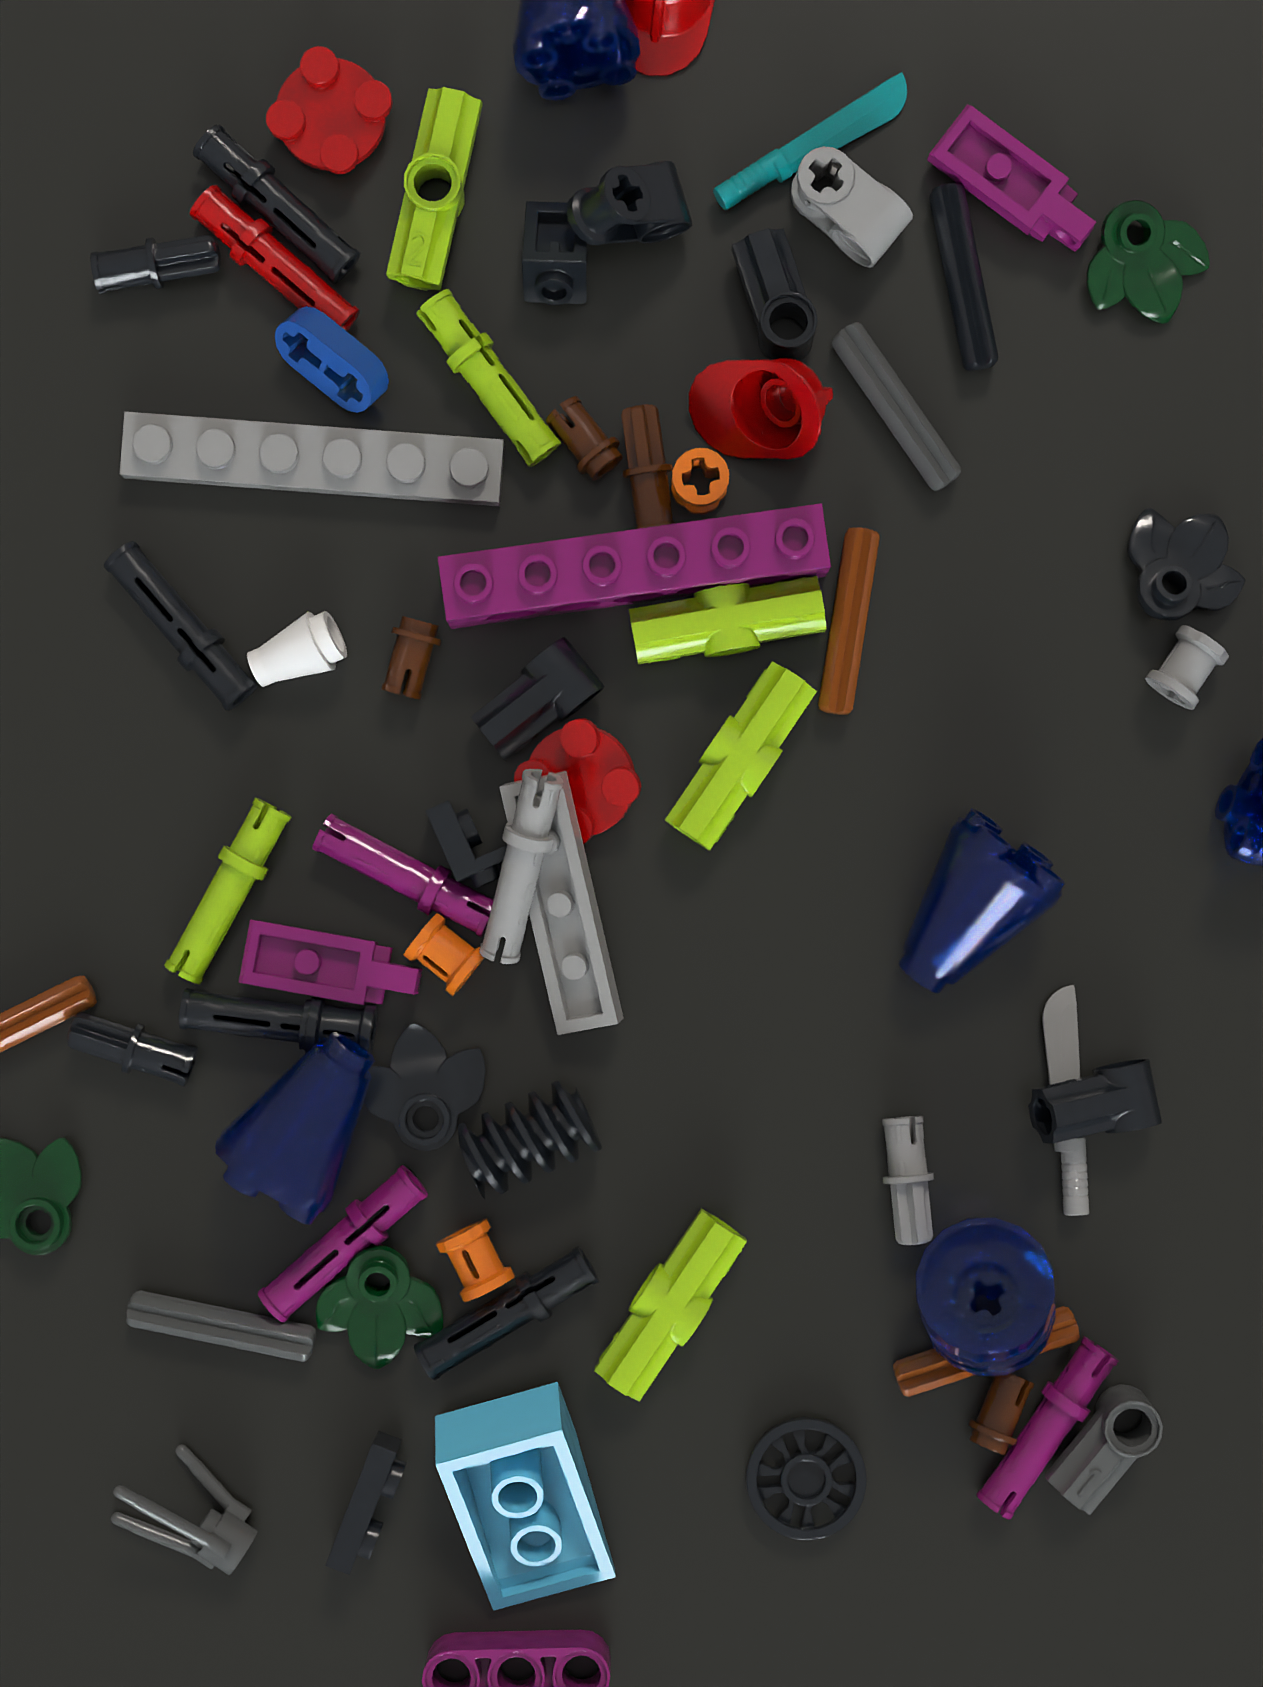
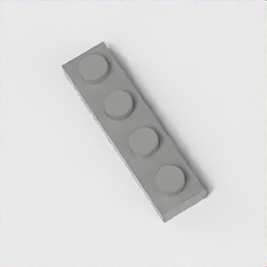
(569, 924)

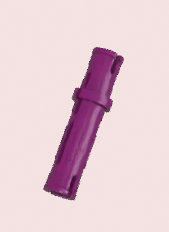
(406, 875)
(287, 1293)
(1055, 1416)

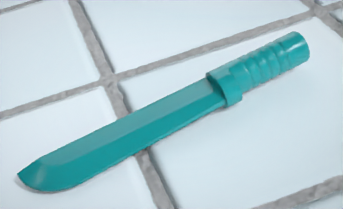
(836, 131)

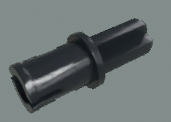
(155, 263)
(132, 1048)

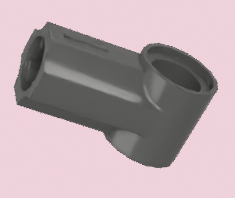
(1102, 1455)

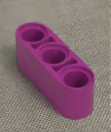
(544, 1649)

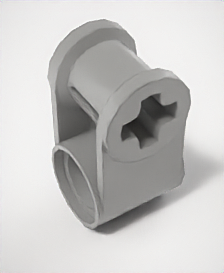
(854, 211)

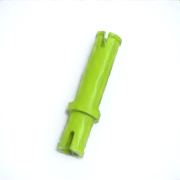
(498, 391)
(239, 869)

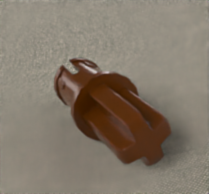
(647, 466)

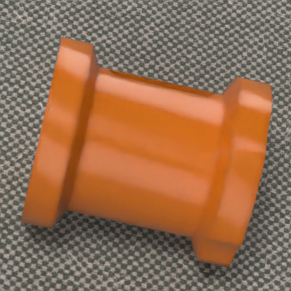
(713, 467)
(444, 954)
(475, 1260)

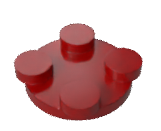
(330, 112)
(597, 771)

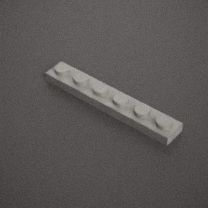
(312, 458)

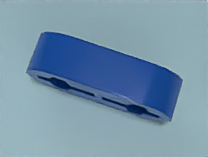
(331, 359)

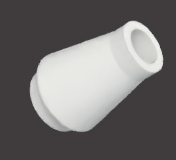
(299, 650)

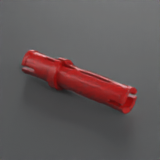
(254, 245)

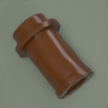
(586, 440)
(410, 652)
(1000, 1413)

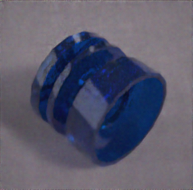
(993, 1261)

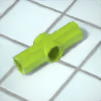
(441, 152)
(727, 620)
(741, 755)
(670, 1305)

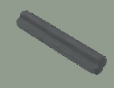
(896, 406)
(220, 1326)

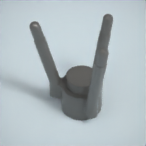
(218, 1539)

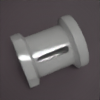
(1187, 667)

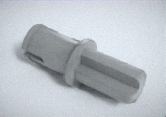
(908, 1179)

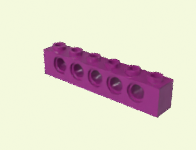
(633, 566)

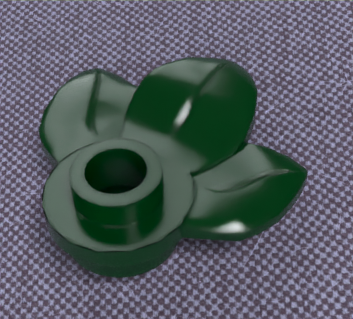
(1147, 271)
(34, 1184)
(379, 1315)

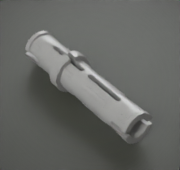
(526, 842)

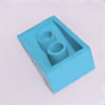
(522, 1496)

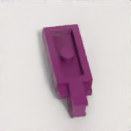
(1010, 179)
(323, 964)

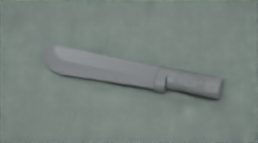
(1063, 1064)

